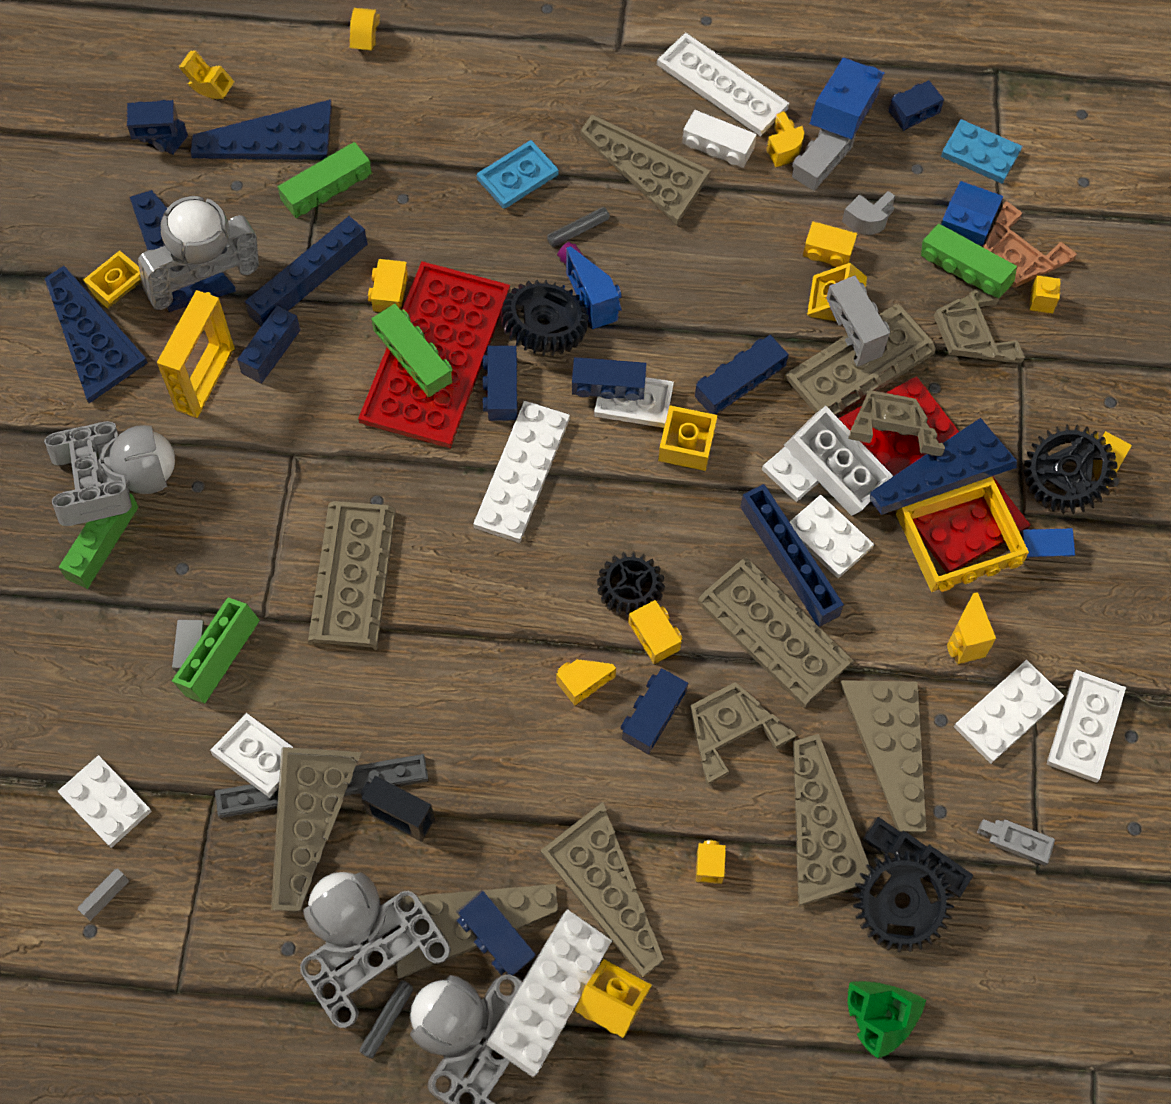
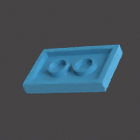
(981, 151)
(517, 174)

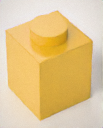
(1045, 294)
(710, 862)

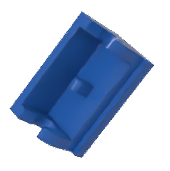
(1049, 542)

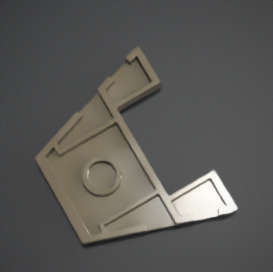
(967, 332)
(895, 414)
(726, 718)

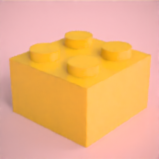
(687, 438)

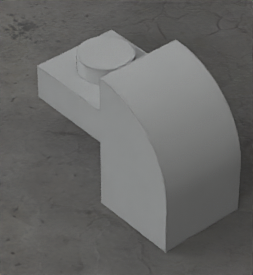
(866, 217)

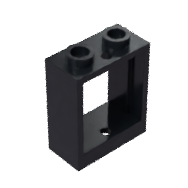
(397, 808)

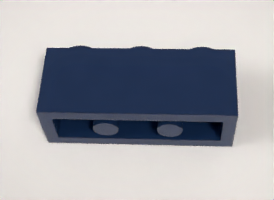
(269, 344)
(608, 378)
(500, 383)
(653, 710)
(494, 934)

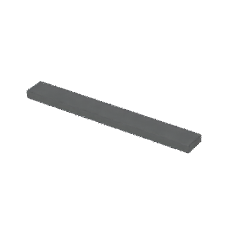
(396, 771)

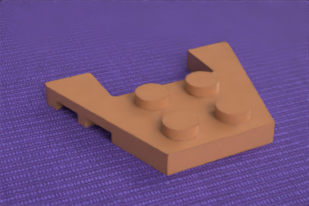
(1016, 250)

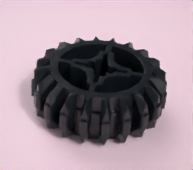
(645, 573)

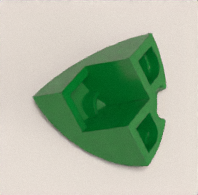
(883, 1015)

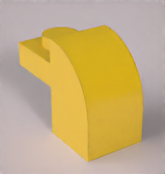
(363, 28)
(206, 80)
(787, 143)

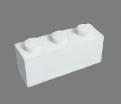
(719, 138)

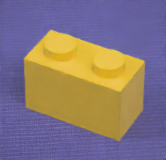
(829, 244)
(389, 284)
(655, 631)

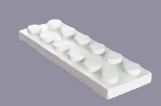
(722, 84)
(521, 471)
(549, 993)

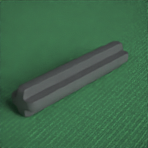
(578, 227)
(386, 1019)

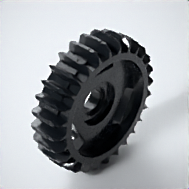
(546, 302)
(1078, 484)
(920, 913)

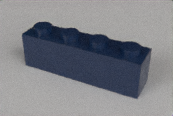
(741, 375)

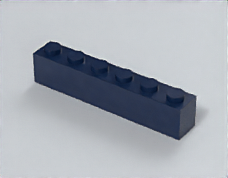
(308, 270)
(791, 555)

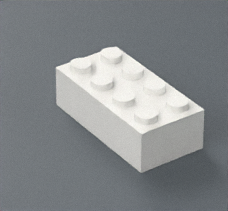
(837, 462)

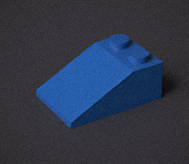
(972, 212)
(593, 288)

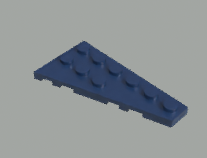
(285, 135)
(149, 214)
(96, 343)
(967, 458)

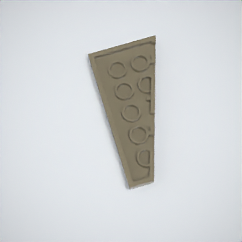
(658, 173)
(892, 739)
(308, 804)
(825, 834)
(599, 877)
(518, 905)

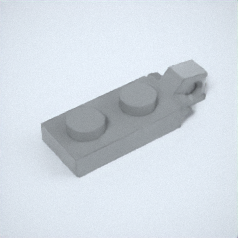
(1018, 840)

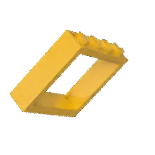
(192, 392)
(1002, 516)

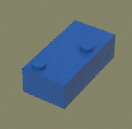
(847, 98)

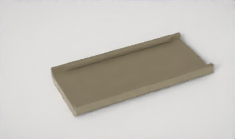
(839, 384)
(352, 574)
(774, 631)

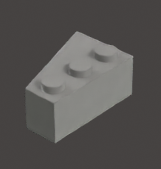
(860, 319)

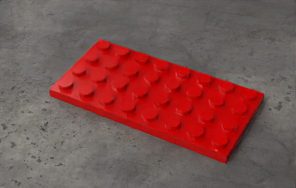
(459, 318)
(951, 534)

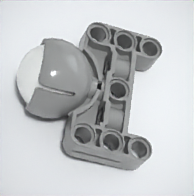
(197, 245)
(108, 468)
(347, 913)
(451, 1022)

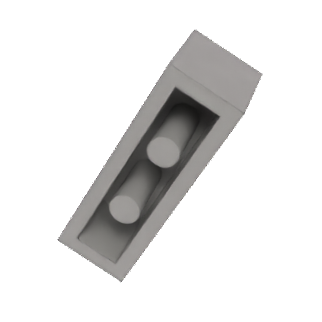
(820, 158)

